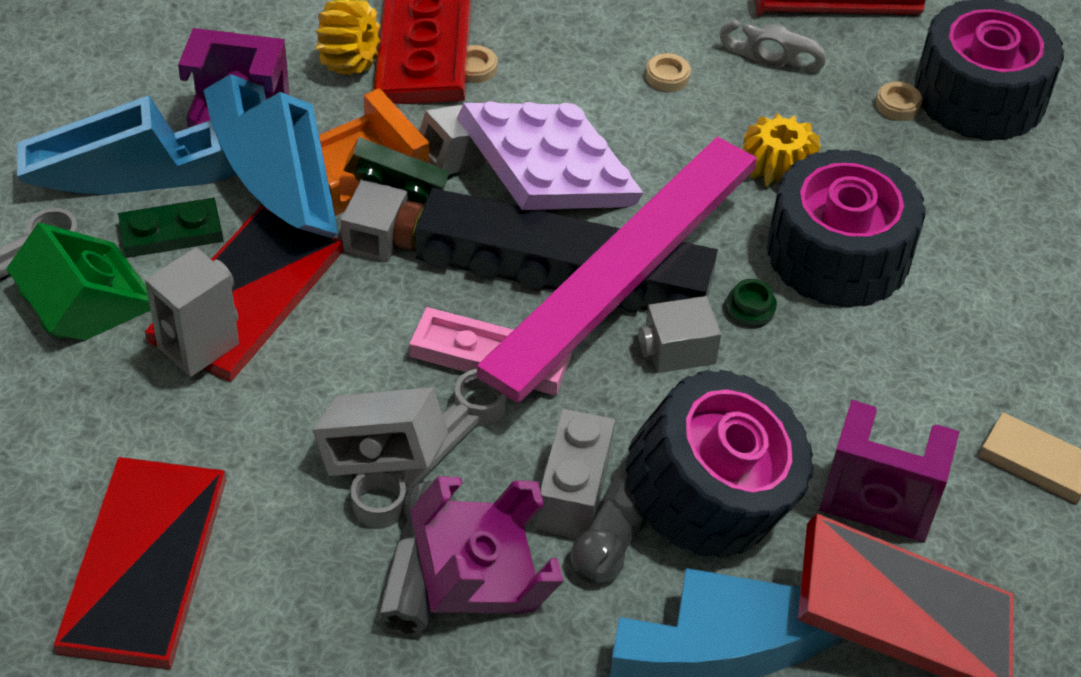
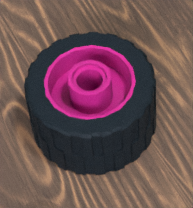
(988, 68)
(845, 227)
(719, 463)

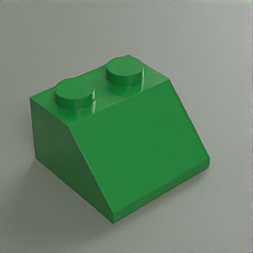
(77, 282)

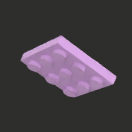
(549, 156)

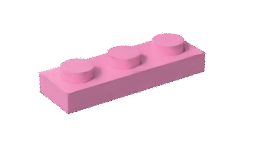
(465, 342)

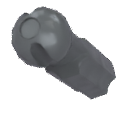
(600, 550)
(405, 600)

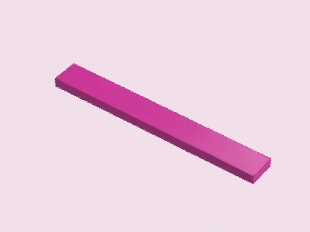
(614, 270)

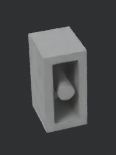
(193, 310)
(381, 431)
(575, 473)

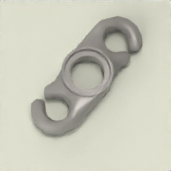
(790, 42)

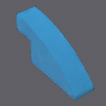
(274, 151)
(122, 153)
(721, 631)

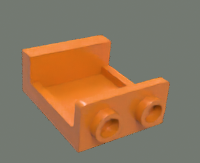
(380, 124)

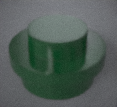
(751, 302)

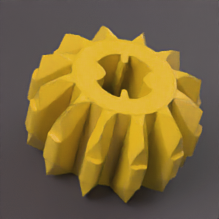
(347, 36)
(778, 145)

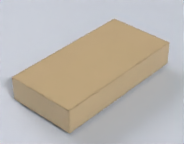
(1035, 456)

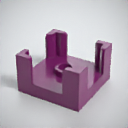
(217, 54)
(884, 483)
(479, 551)

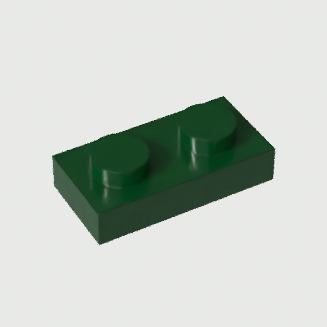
(391, 168)
(170, 227)

